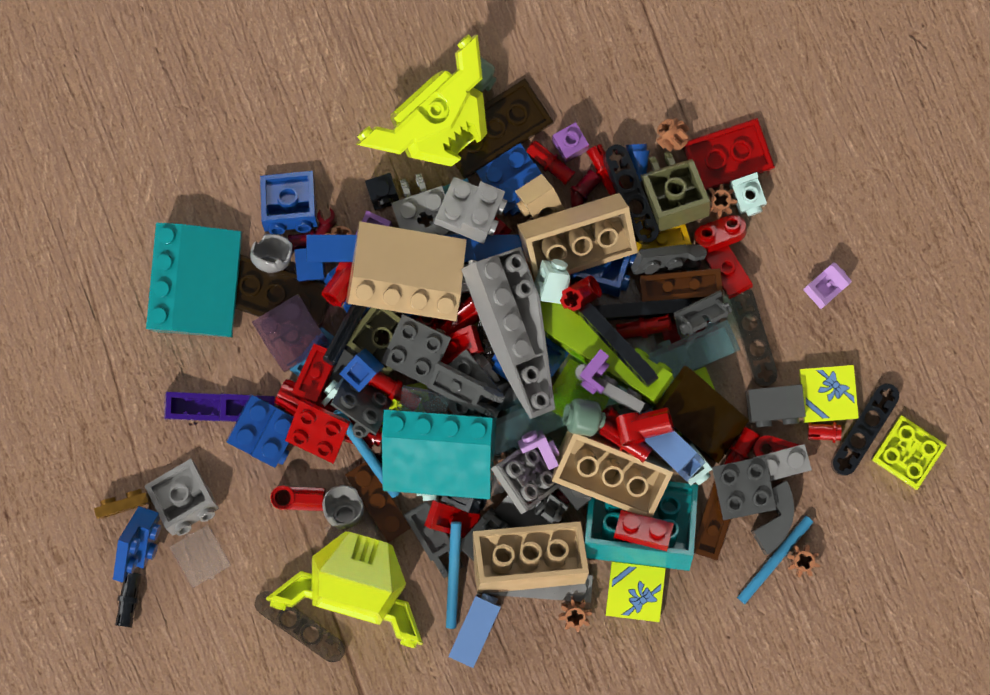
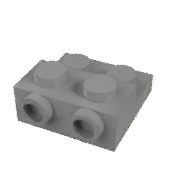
(471, 209)
(182, 498)

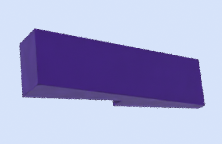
(206, 406)

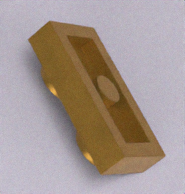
(112, 507)

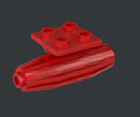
(316, 426)

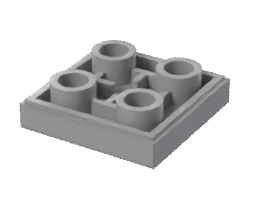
(525, 478)

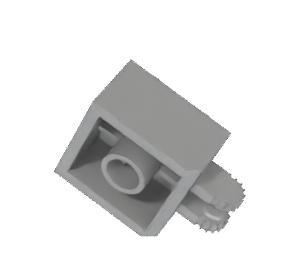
(413, 208)

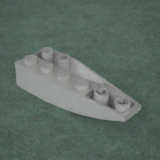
(514, 325)

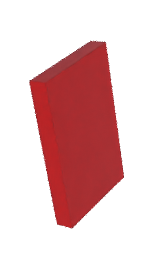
(730, 154)

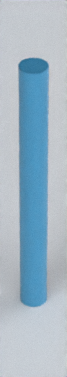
(366, 453)
(775, 559)
(453, 574)

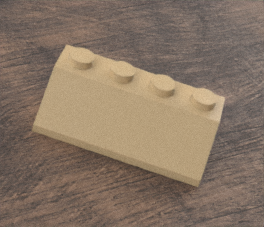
(580, 235)
(610, 475)
(529, 557)

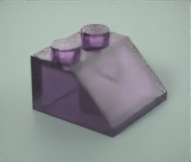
(290, 332)

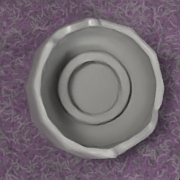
(271, 253)
(342, 506)

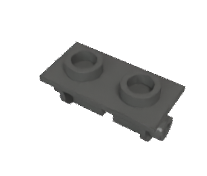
(697, 314)

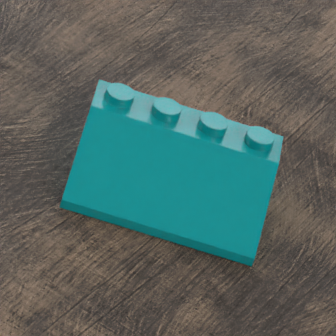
(194, 280)
(438, 453)
(676, 506)

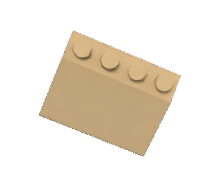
(407, 271)

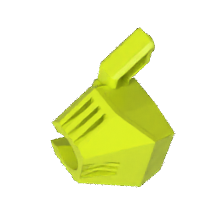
(439, 115)
(357, 580)

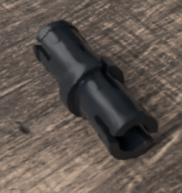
(128, 600)

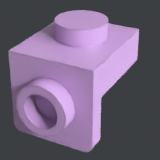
(827, 285)
(537, 439)

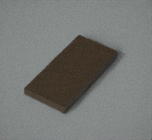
(510, 120)
(263, 291)
(702, 414)

